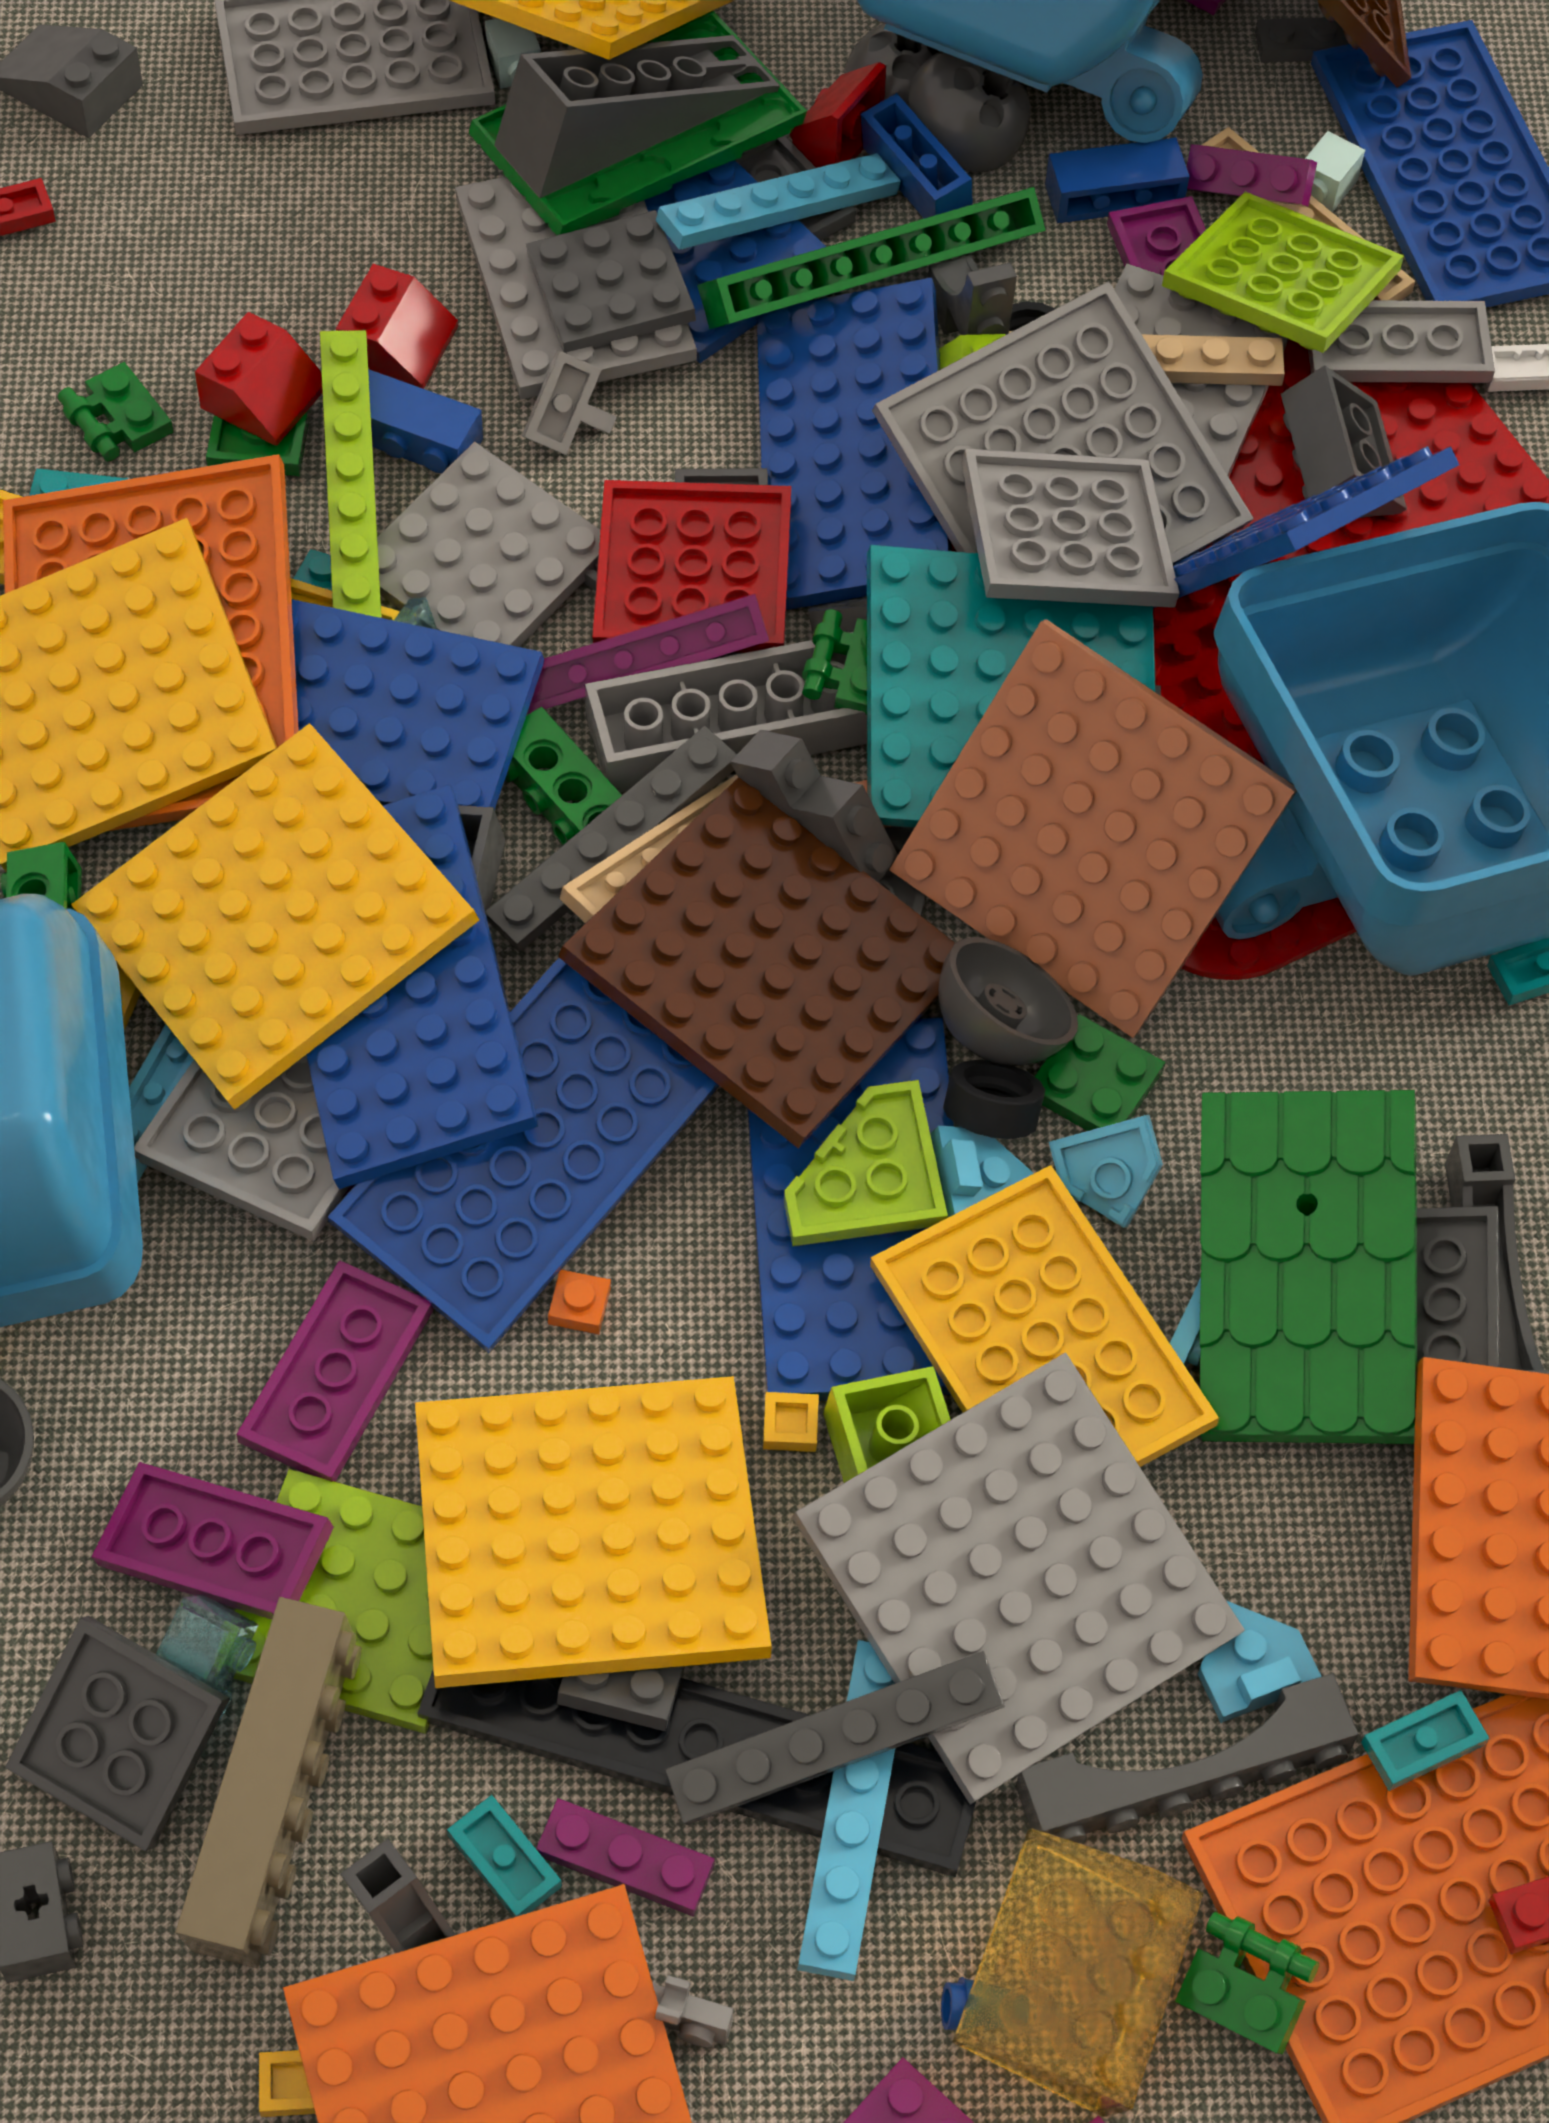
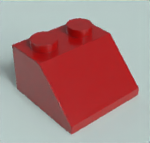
(833, 123)
(402, 325)
(259, 379)

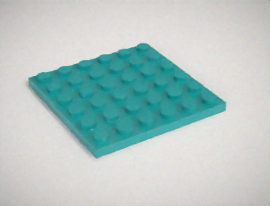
(944, 654)

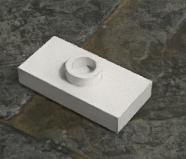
(1520, 368)

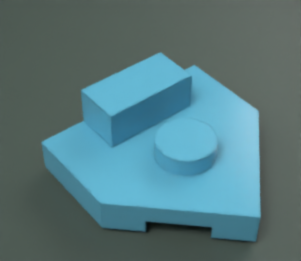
(972, 1166)
(1110, 1166)
(1255, 1665)

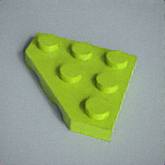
(870, 1172)

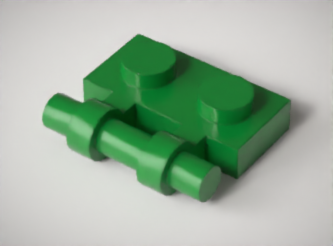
(127, 406)
(849, 681)
(1239, 1999)

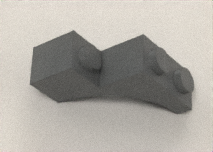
(973, 298)
(827, 807)
(395, 1899)

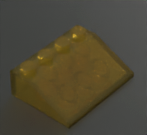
(1079, 1971)

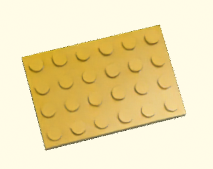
(1026, 1283)

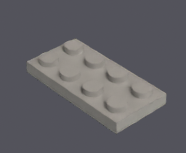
(1413, 344)

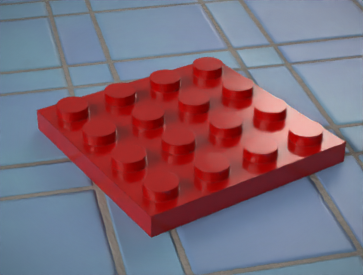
(690, 549)

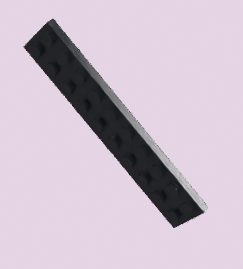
(923, 1811)

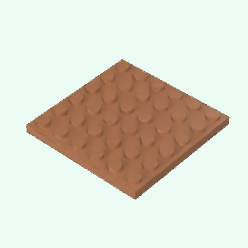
(1092, 827)

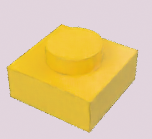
(790, 1422)
(283, 2085)

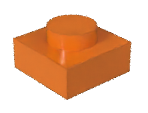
(579, 1302)

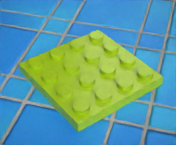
(1283, 272)
(379, 1580)

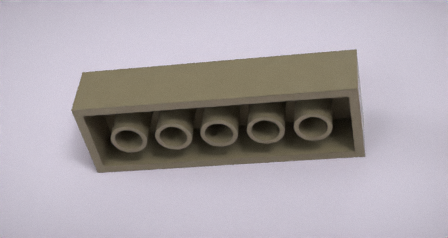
(269, 1784)

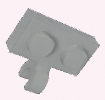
(565, 404)
(696, 2018)

